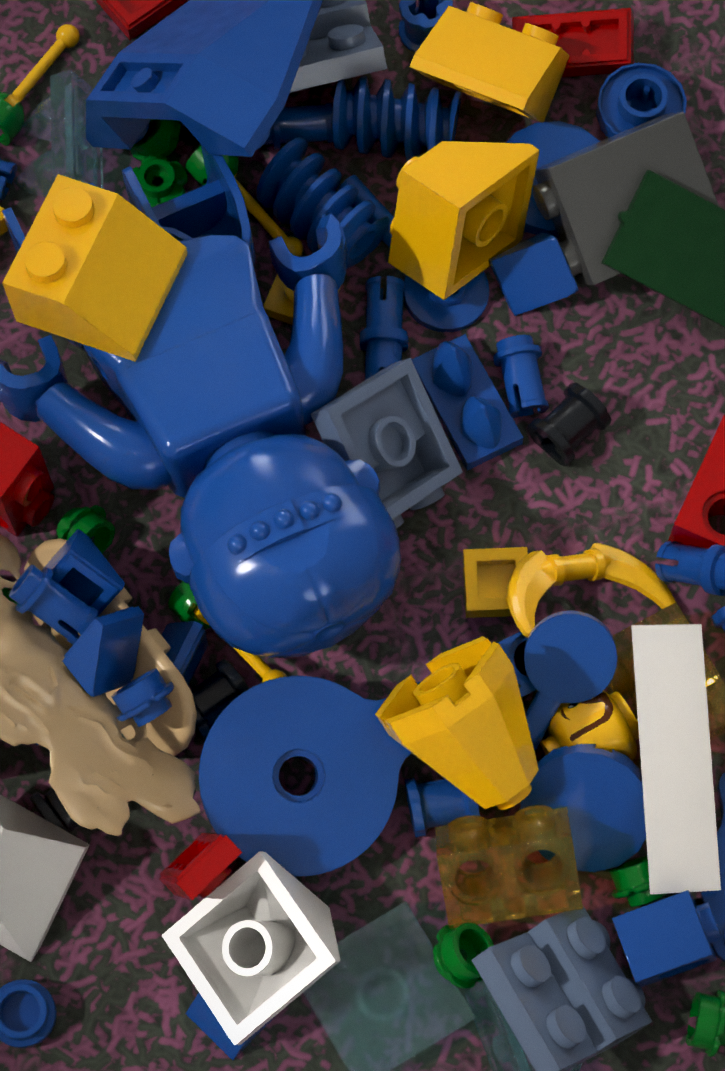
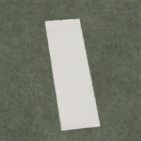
(675, 758)

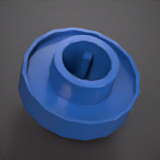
(636, 96)

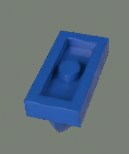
(467, 402)

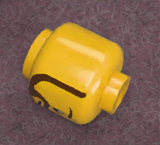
(598, 721)

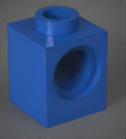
(667, 937)

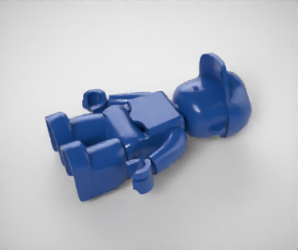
(273, 524)

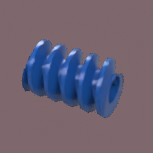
(392, 119)
(302, 198)

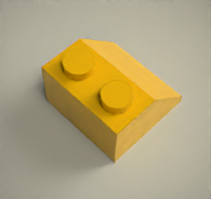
(493, 61)
(460, 210)
(93, 269)

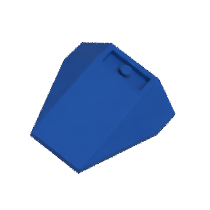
(210, 66)

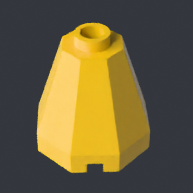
(467, 723)

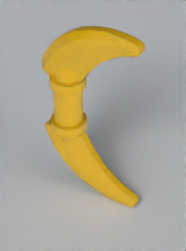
(540, 572)

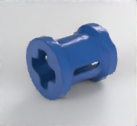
(419, 21)
(436, 804)

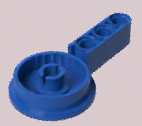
(352, 776)

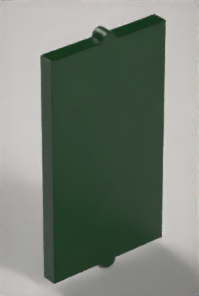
(673, 246)

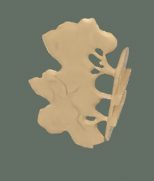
(89, 759)

